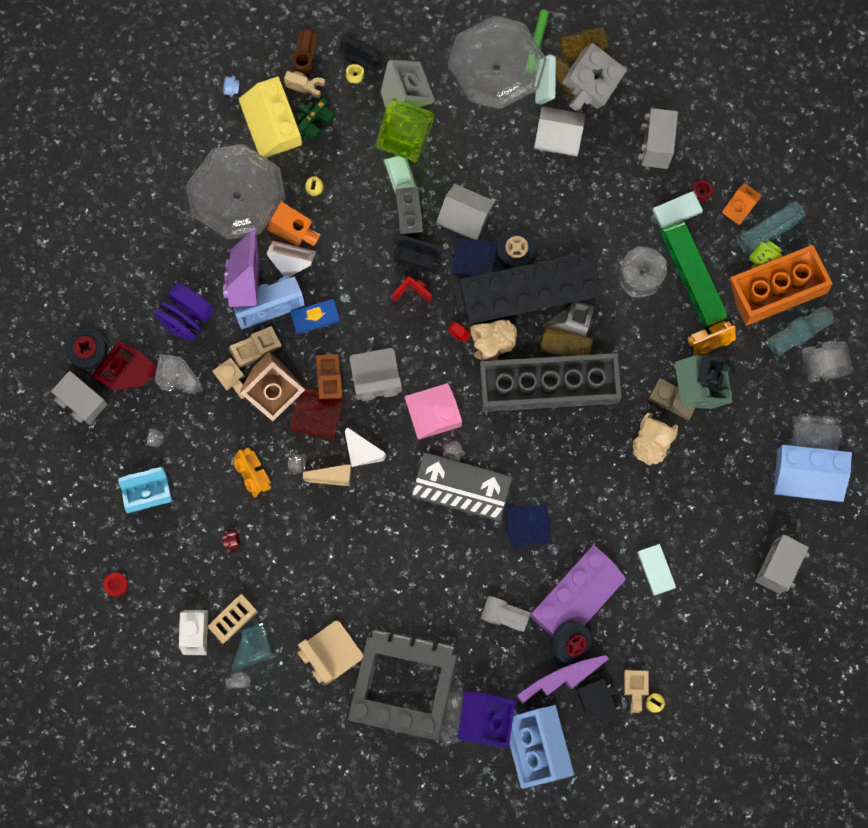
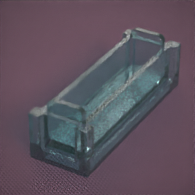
(772, 227)

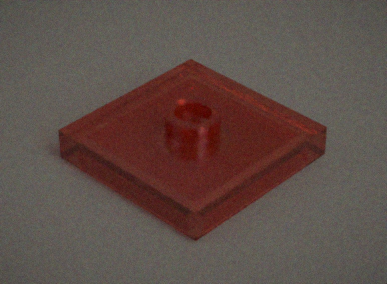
(316, 415)

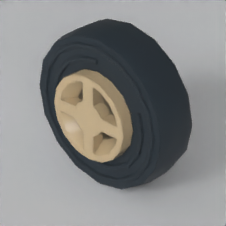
(516, 241)

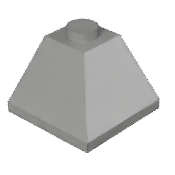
(406, 83)

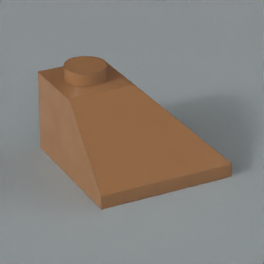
(271, 386)

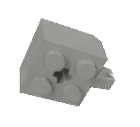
(594, 91)

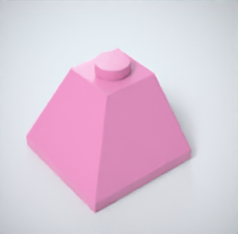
(433, 411)

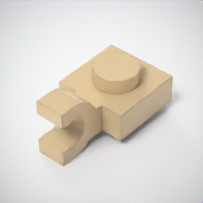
(299, 82)
(230, 376)
(636, 685)

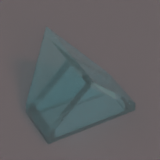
(252, 648)

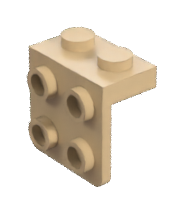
(330, 652)

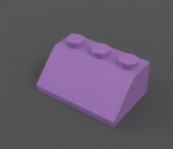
(242, 273)

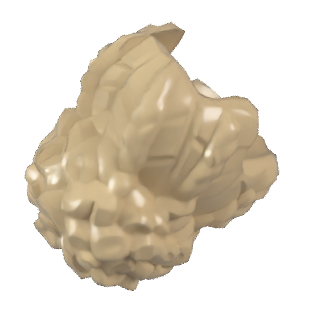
(493, 339)
(653, 440)

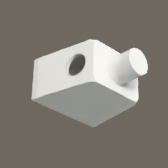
(193, 632)

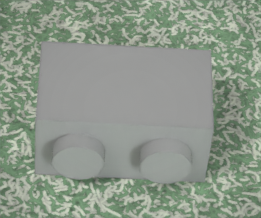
(79, 398)

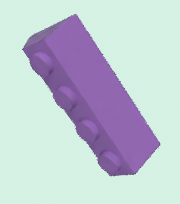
(579, 592)

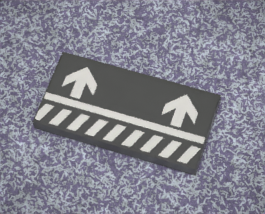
(461, 487)

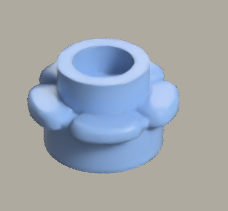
(230, 86)

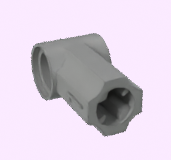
(499, 612)

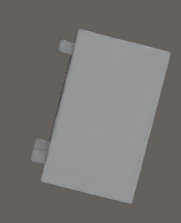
(658, 138)
(782, 564)

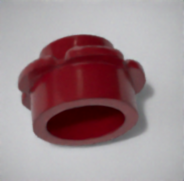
(706, 187)
(231, 540)

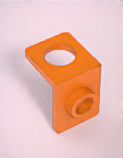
(741, 203)

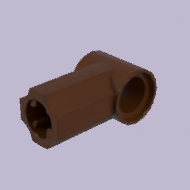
(305, 51)

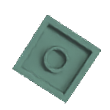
(694, 394)

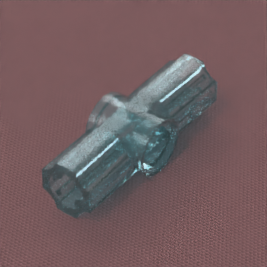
(801, 330)

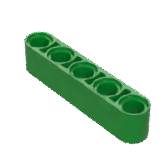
(693, 273)

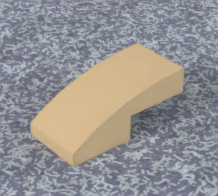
(255, 347)

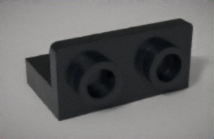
(711, 370)

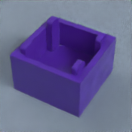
(486, 719)

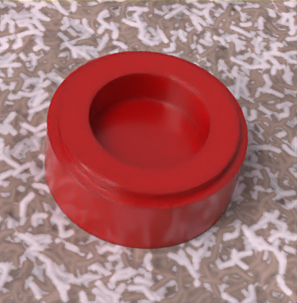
(458, 332)
(115, 584)

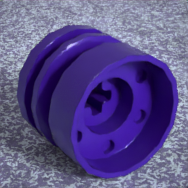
(185, 310)

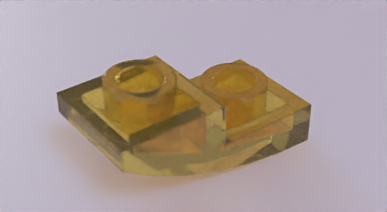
(573, 45)
(565, 343)

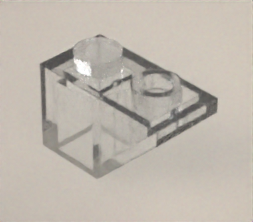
(175, 373)

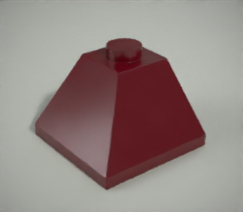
(124, 368)

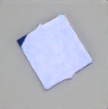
(473, 257)
(528, 526)

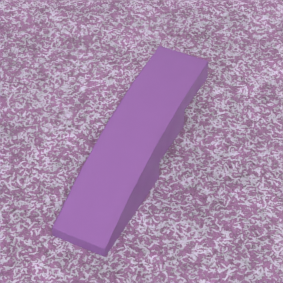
(569, 675)

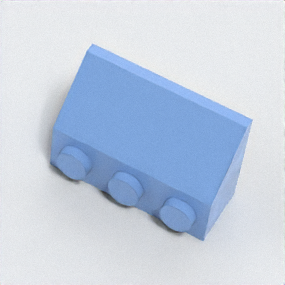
(271, 302)
(812, 473)
(539, 747)

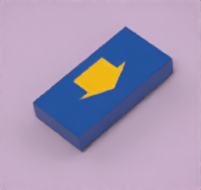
(315, 316)

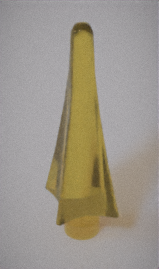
(561, 71)

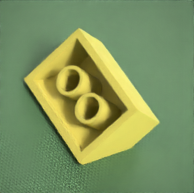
(270, 118)

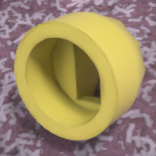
(354, 68)
(318, 187)
(653, 707)

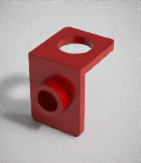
(418, 287)

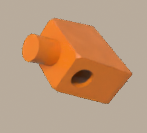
(283, 225)

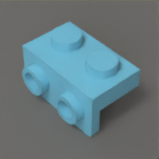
(145, 489)

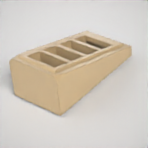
(334, 475)
(244, 618)

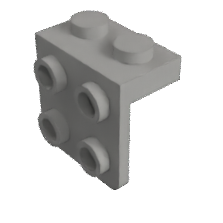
(375, 374)

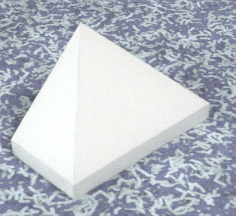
(290, 258)
(362, 451)

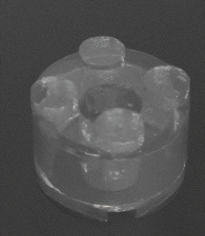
(642, 259)
(827, 362)

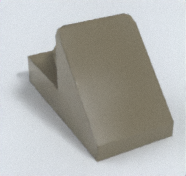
(669, 398)

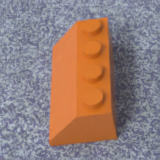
(780, 285)

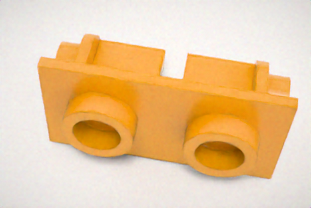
(721, 335)
(246, 462)

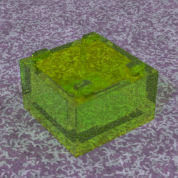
(404, 130)

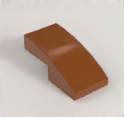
(328, 376)

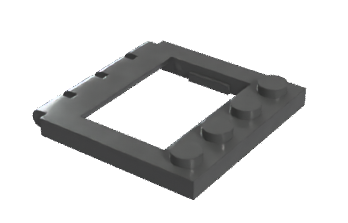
(399, 718)

